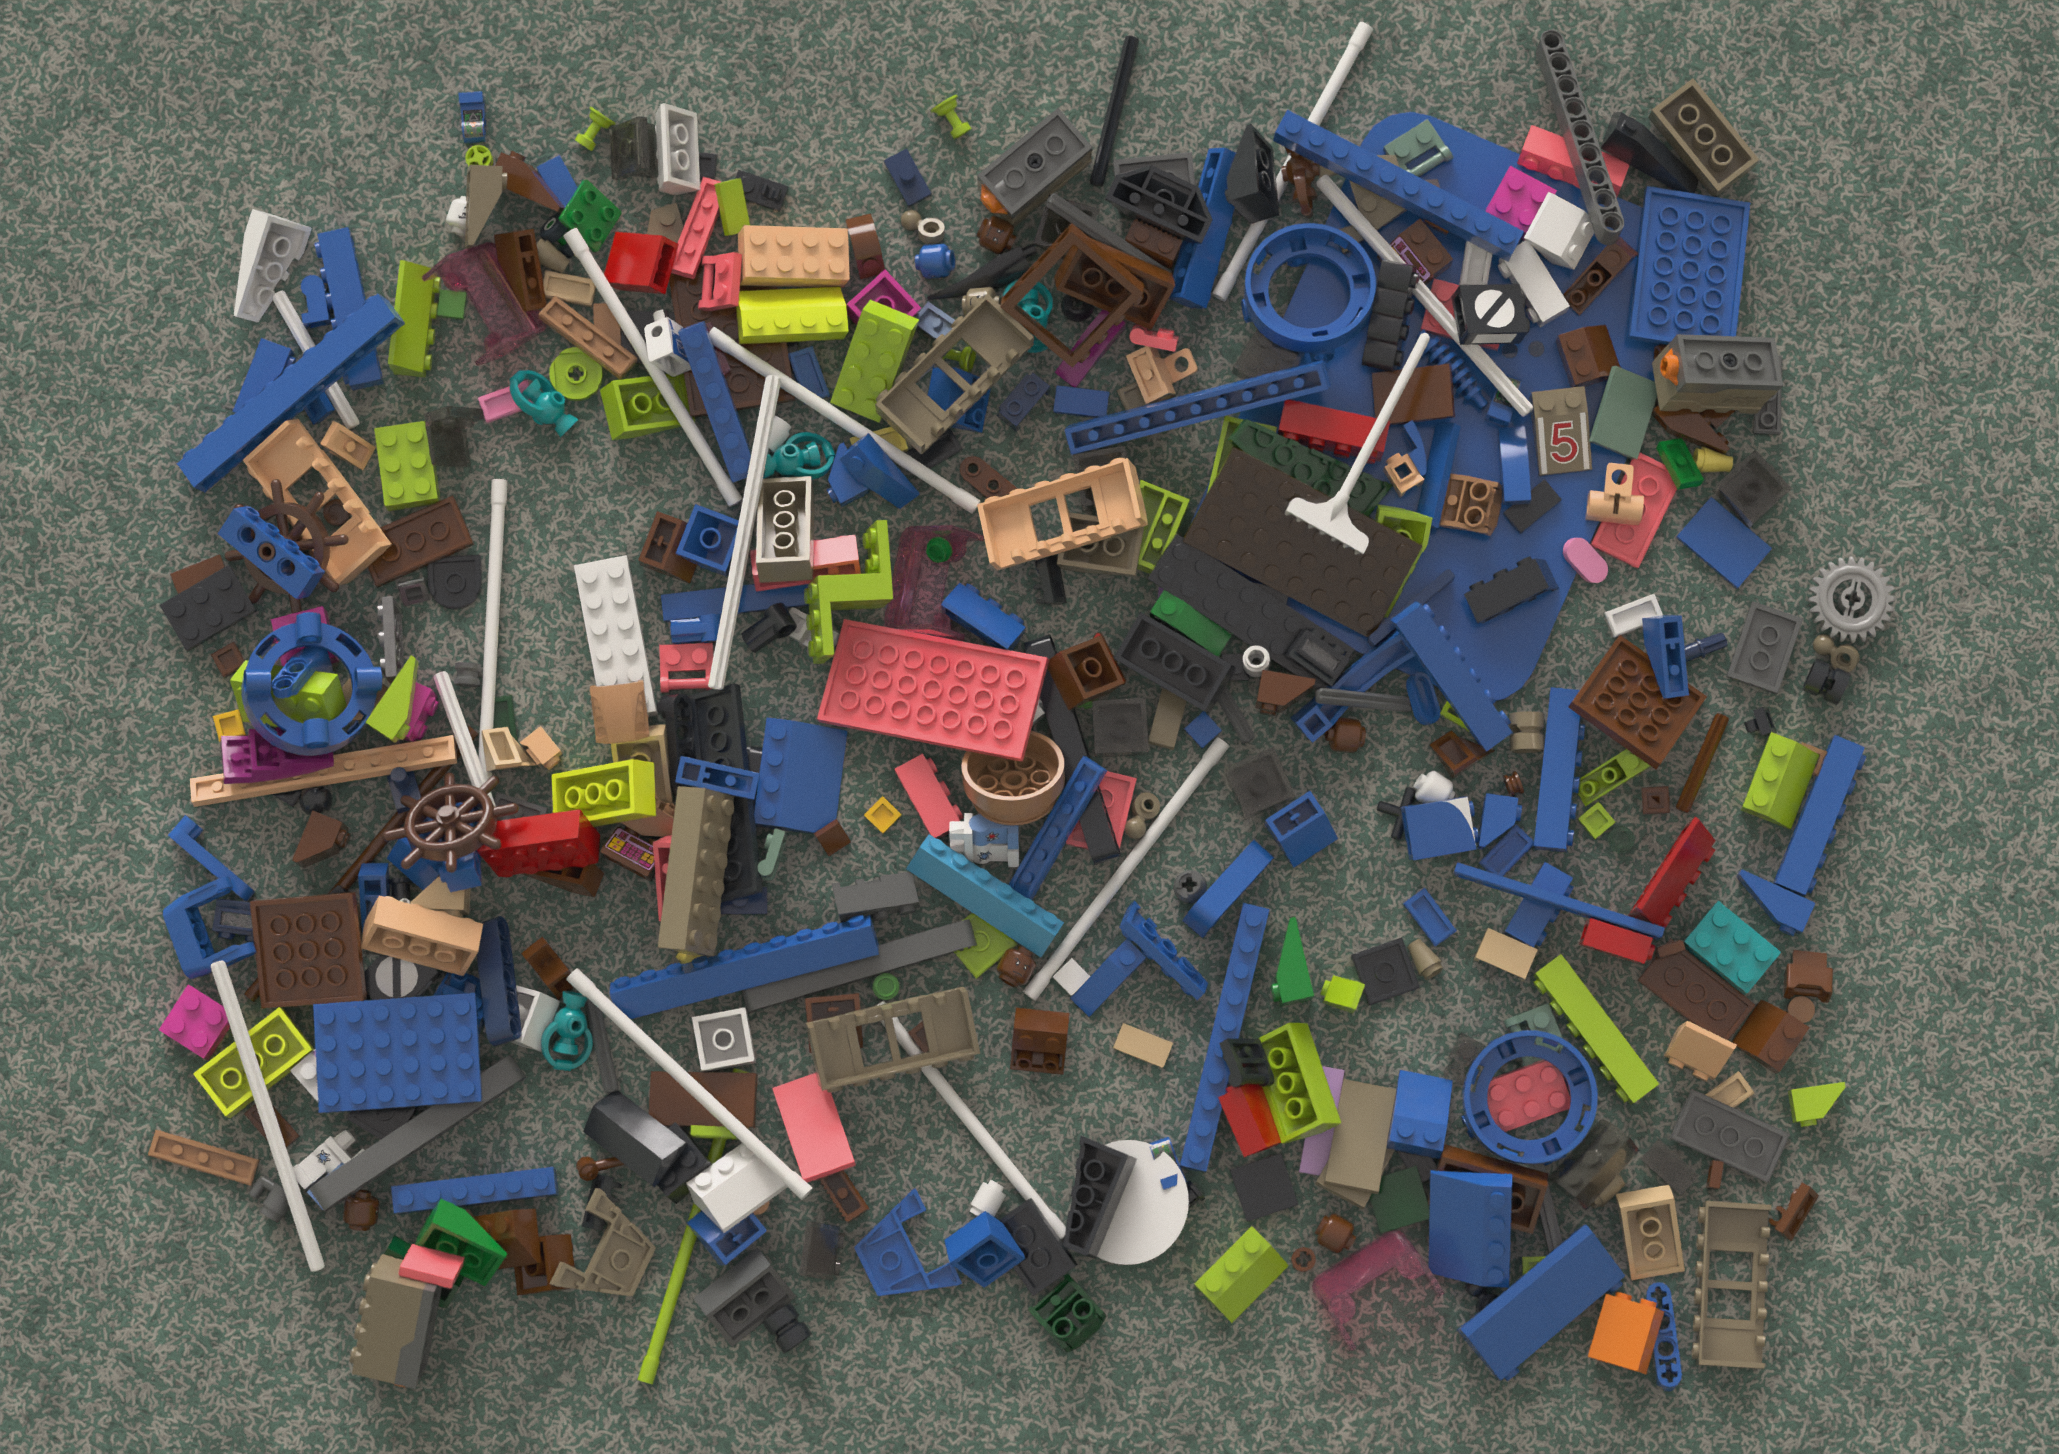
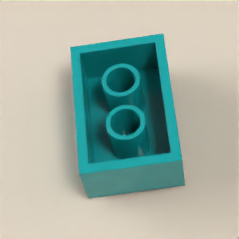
(1731, 948)

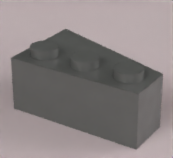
(877, 897)

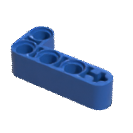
(1227, 888)

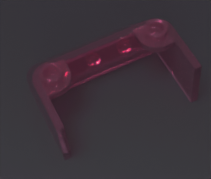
(486, 285)
(920, 582)
(1363, 1266)

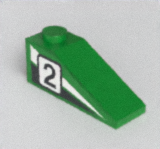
(1189, 623)

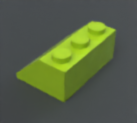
(1780, 781)
(1241, 1274)

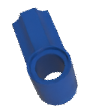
(695, 630)

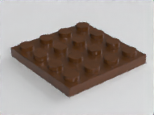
(1629, 707)
(308, 950)

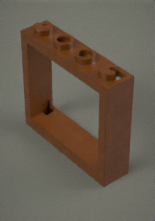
(1071, 236)

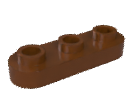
(982, 478)

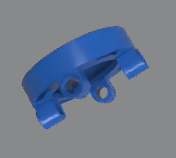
(1296, 246)
(317, 734)
(1577, 1077)

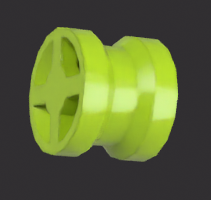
(477, 154)

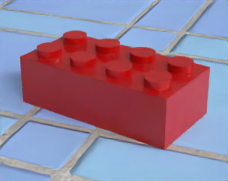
(1330, 430)
(542, 844)

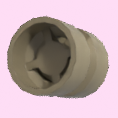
(1526, 732)

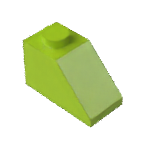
(1342, 993)
(1813, 1102)

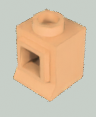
(1407, 482)
(542, 748)

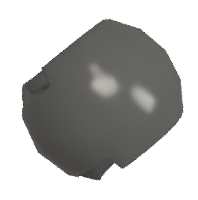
(1182, 881)

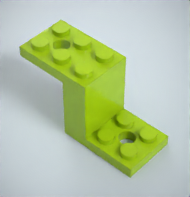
(849, 592)

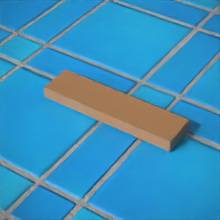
(587, 337)
(203, 1157)

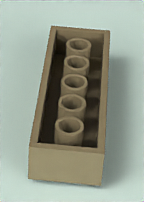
(696, 871)

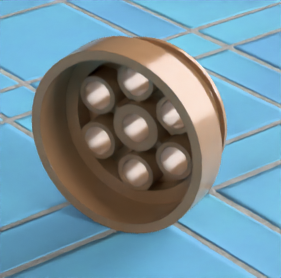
(1012, 789)

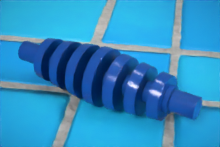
(1459, 376)

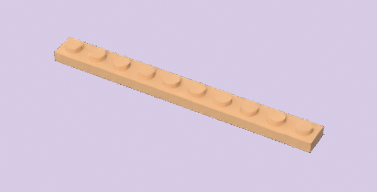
(346, 768)

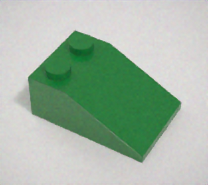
(1292, 977)
(457, 1233)

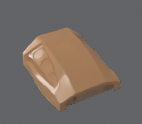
(1471, 504)
(620, 712)

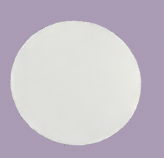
(1147, 1215)

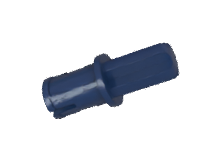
(1705, 646)

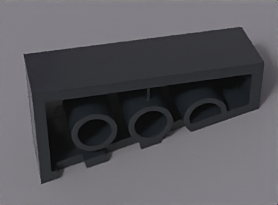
(1095, 1195)

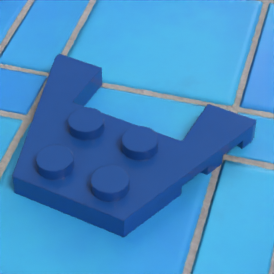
(892, 1259)

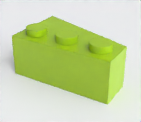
(1164, 517)

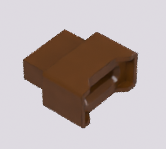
(1808, 976)

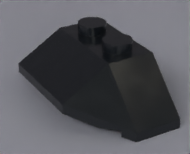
(1162, 202)

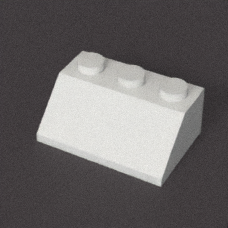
(677, 150)
(734, 1187)

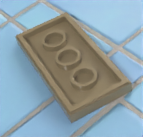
(1362, 1136)

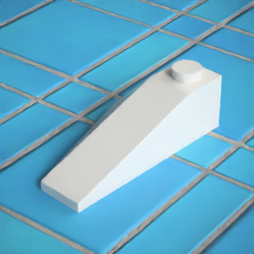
(266, 254)

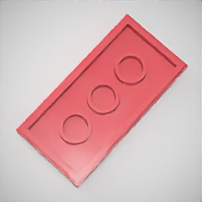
(1628, 541)
(813, 1128)

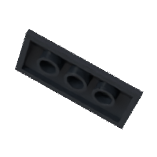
(633, 1137)

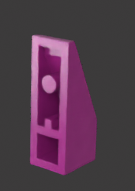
(1075, 375)

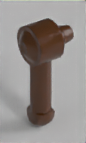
(589, 1168)

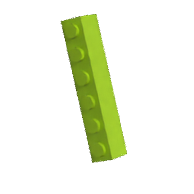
(1595, 1029)

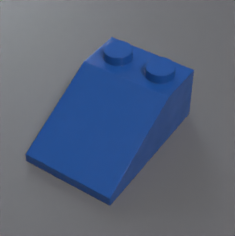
(1420, 1114)

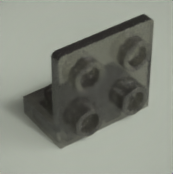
(448, 435)

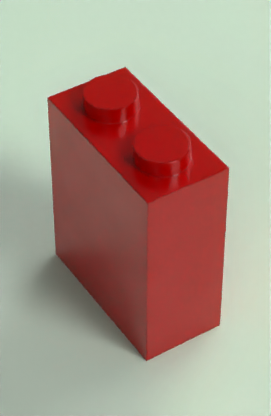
(640, 262)
(1617, 941)
(1250, 1118)

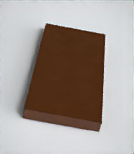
(421, 540)
(1697, 993)
(673, 1103)

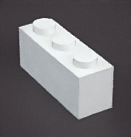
(1540, 291)

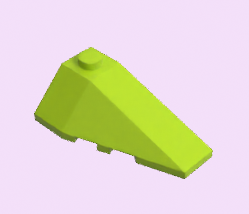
(1409, 524)

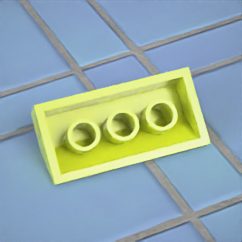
(791, 315)

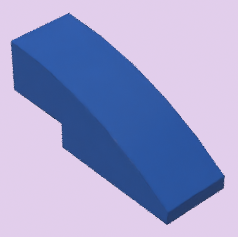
(1514, 465)

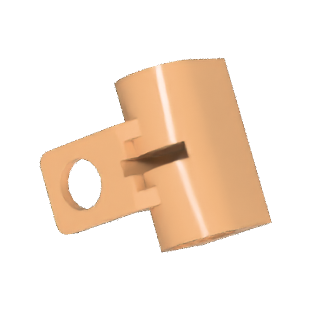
(1158, 374)
(1616, 501)

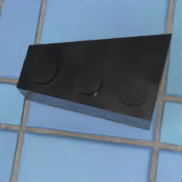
(1510, 589)

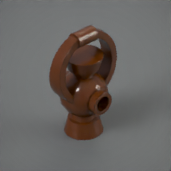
(1301, 174)

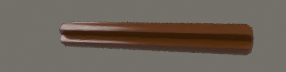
(1702, 763)

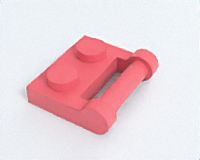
(726, 281)
(1162, 339)
(685, 659)

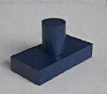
(907, 178)
(402, 784)
(748, 905)

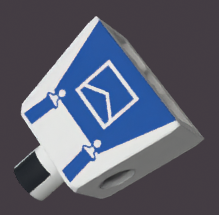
(665, 345)

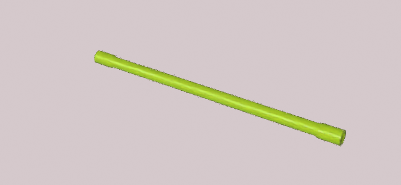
(651, 1360)

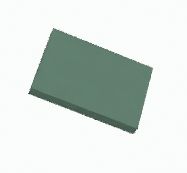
(1624, 413)

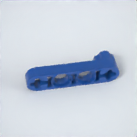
(185, 835)
(1667, 1335)

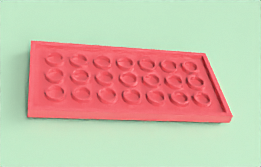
(933, 690)

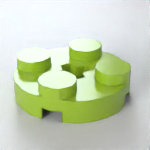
(567, 386)

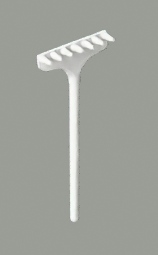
(1332, 515)

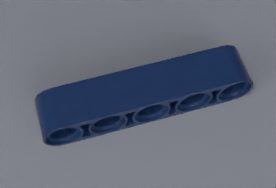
(498, 983)

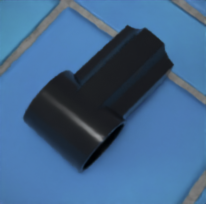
(775, 624)

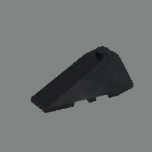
(1644, 151)

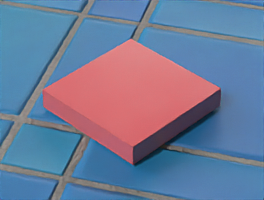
(431, 1266)

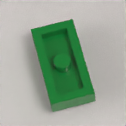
(1679, 463)

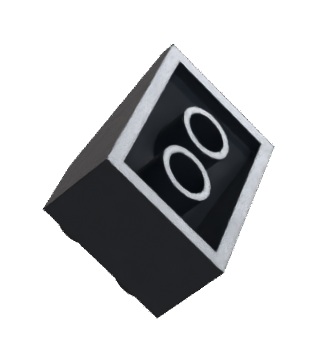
(1253, 178)

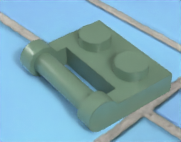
(1415, 144)
(774, 847)
(1539, 1020)

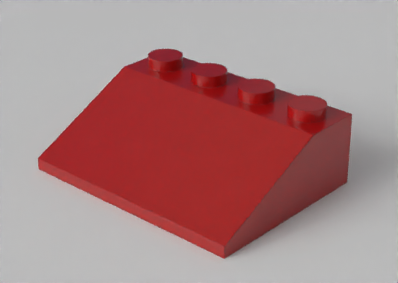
(1674, 874)

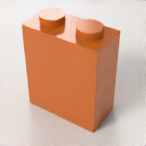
(1626, 1332)

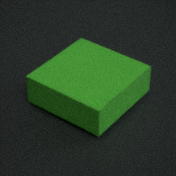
(452, 304)

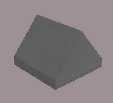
(414, 591)

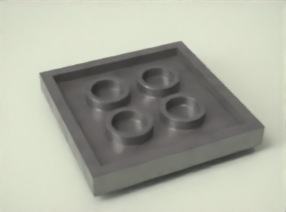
(391, 638)

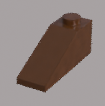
(527, 182)
(521, 265)
(573, 879)

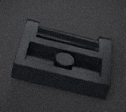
(1246, 1053)

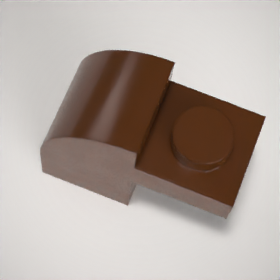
(865, 245)
(548, 967)

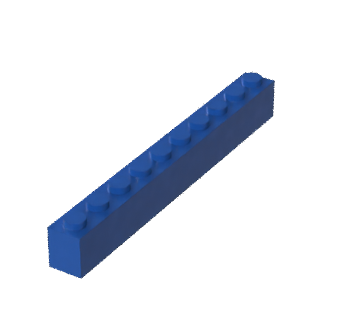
(1398, 185)
(290, 392)
(1197, 407)
(745, 967)
(1226, 1025)

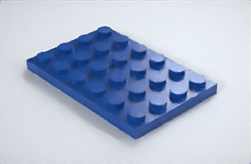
(1688, 266)
(397, 1053)

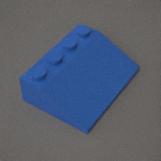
(799, 776)
(1471, 1227)

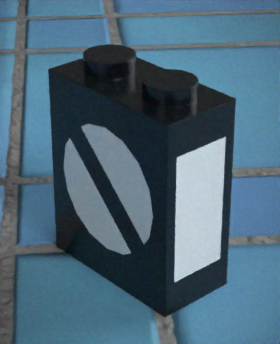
(1490, 314)
(397, 978)

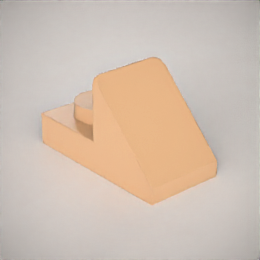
(347, 445)

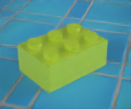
(406, 466)

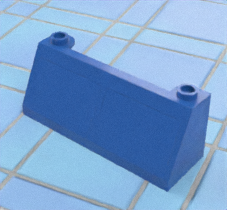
(1542, 1303)

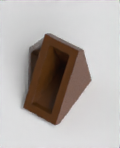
(1458, 753)

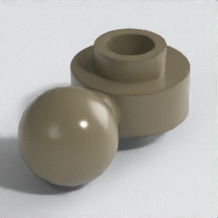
(929, 230)
(1825, 645)
(1135, 827)

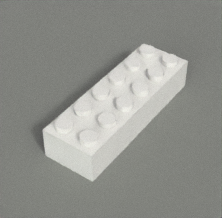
(614, 625)

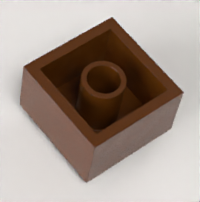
(1084, 672)

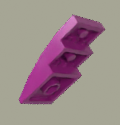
(256, 760)

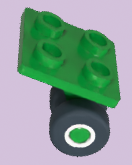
(589, 213)

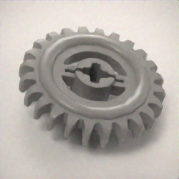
(1846, 624)

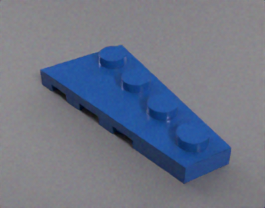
(1162, 951)

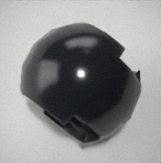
(1075, 315)
(315, 799)

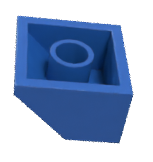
(709, 540)
(983, 1249)

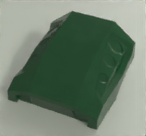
(1064, 1316)

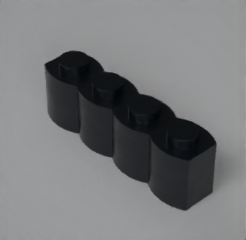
(1389, 315)

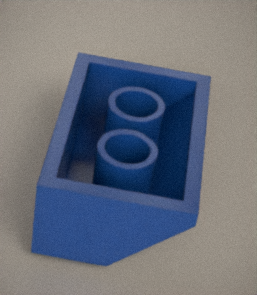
(983, 617)

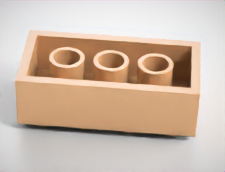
(794, 256)
(421, 935)

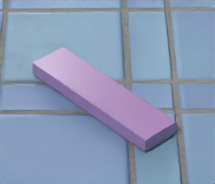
(1317, 1147)

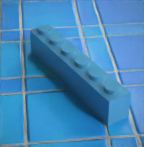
(984, 895)

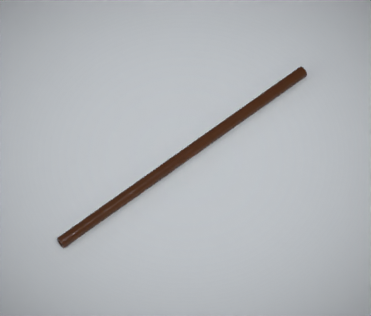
(378, 842)

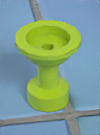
(946, 109)
(599, 120)
(965, 358)

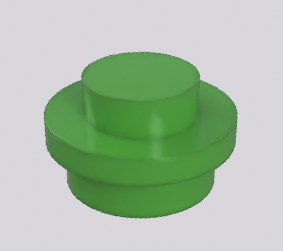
(886, 986)

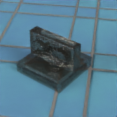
(633, 149)

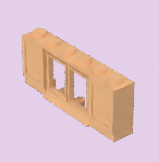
(287, 457)
(1010, 524)

